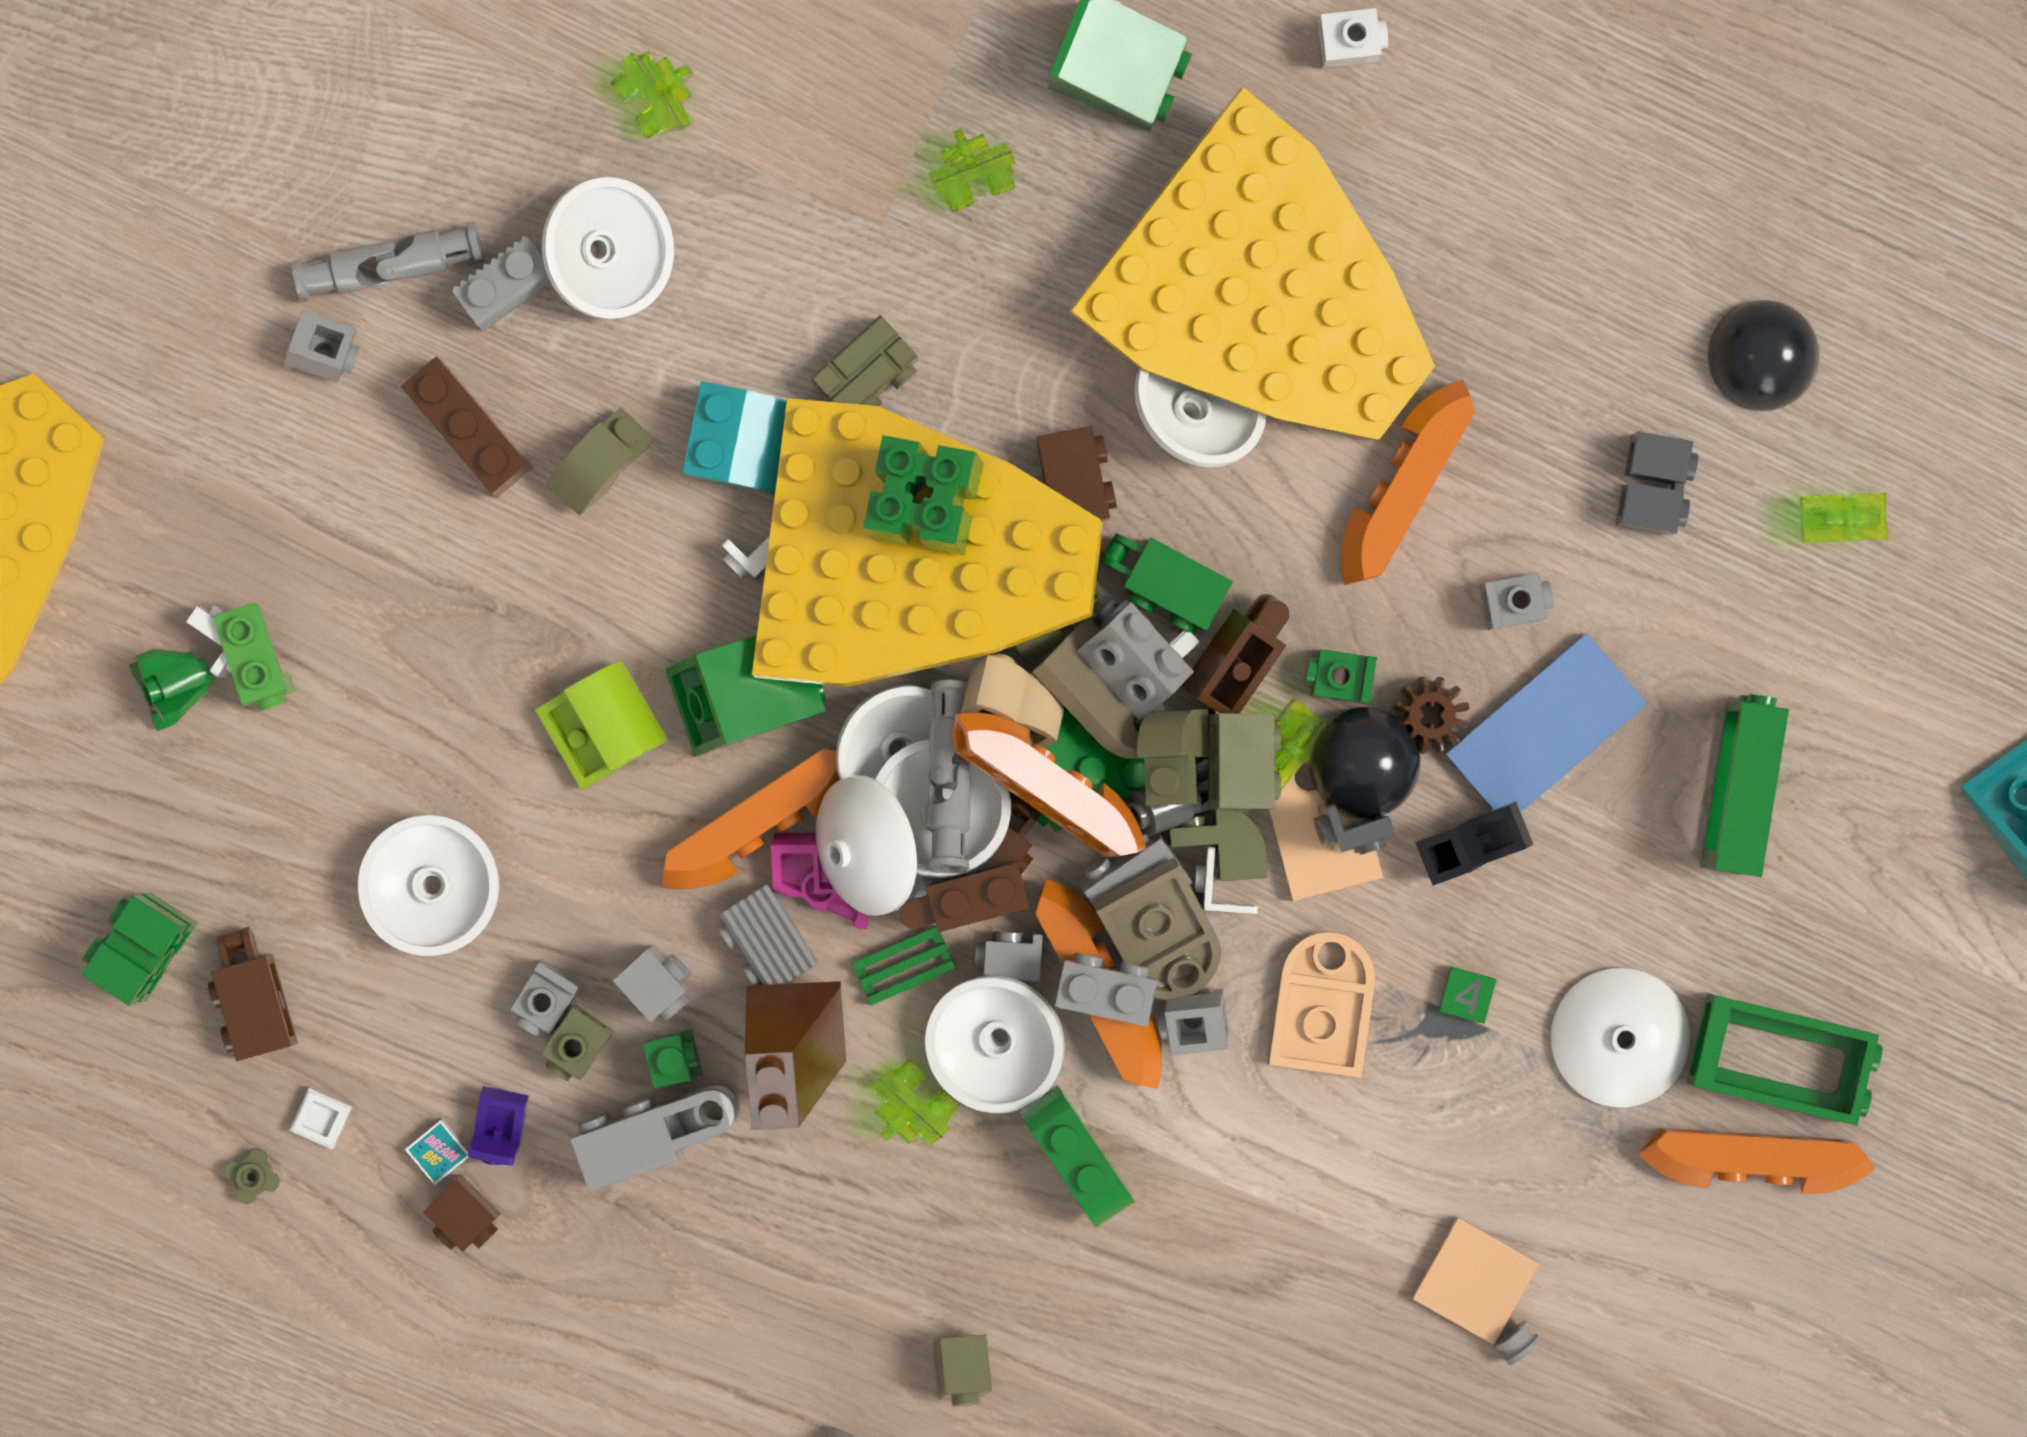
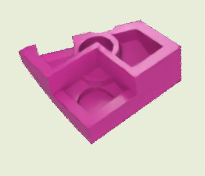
(800, 874)

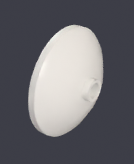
(632, 243)
(1211, 438)
(877, 722)
(990, 806)
(866, 845)
(395, 890)
(1587, 1032)
(978, 1066)

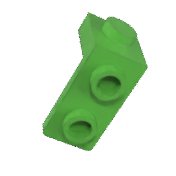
(252, 657)

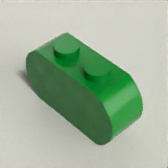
(1076, 1156)

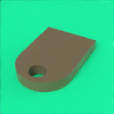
(1088, 695)
(1160, 927)

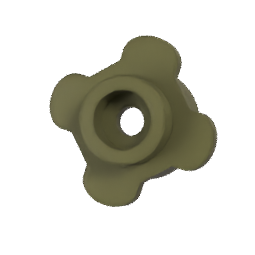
(264, 1181)

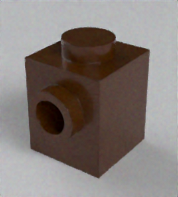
(462, 1216)

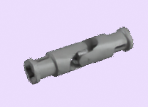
(409, 257)
(949, 818)

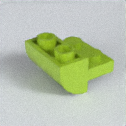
(601, 724)

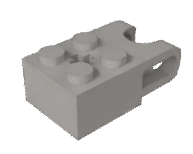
(649, 1134)

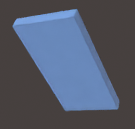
(1546, 727)

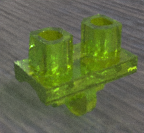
(662, 89)
(991, 163)
(1844, 517)
(1299, 736)
(903, 1106)

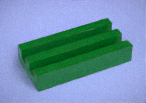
(868, 981)

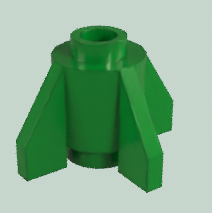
(171, 683)

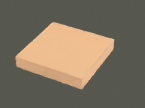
(1475, 1280)

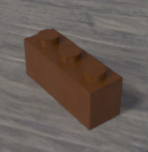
(466, 426)

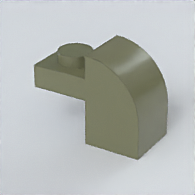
(599, 460)
(1169, 748)
(1237, 841)

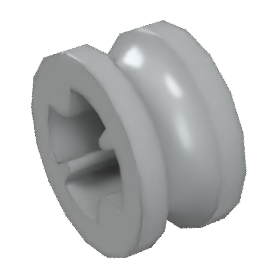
(1517, 1342)

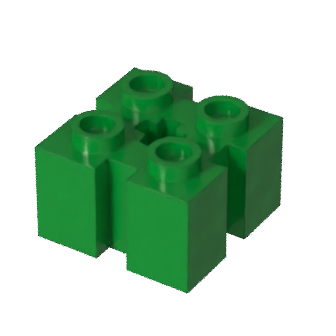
(939, 520)
(138, 947)

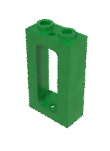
(1744, 786)
(1843, 1105)

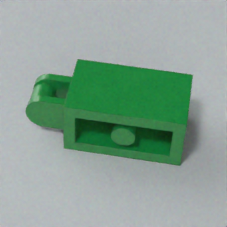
(1169, 582)

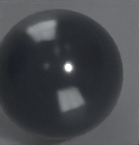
(1763, 355)
(1365, 762)

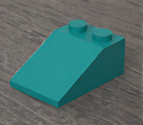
(735, 438)
(2001, 802)

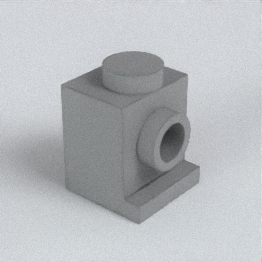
(321, 333)
(1499, 606)
(1010, 956)
(559, 988)
(1205, 1035)

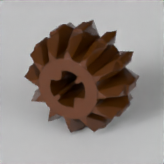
(1446, 715)

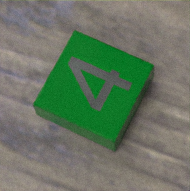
(1467, 994)

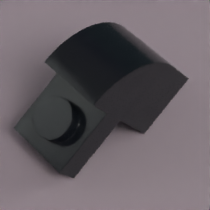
(1473, 843)

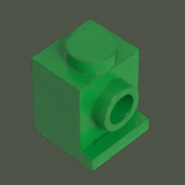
(1360, 680)
(672, 1059)

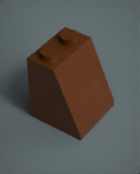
(791, 1049)

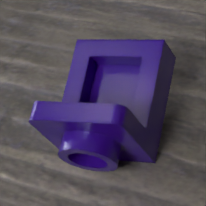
(498, 1126)

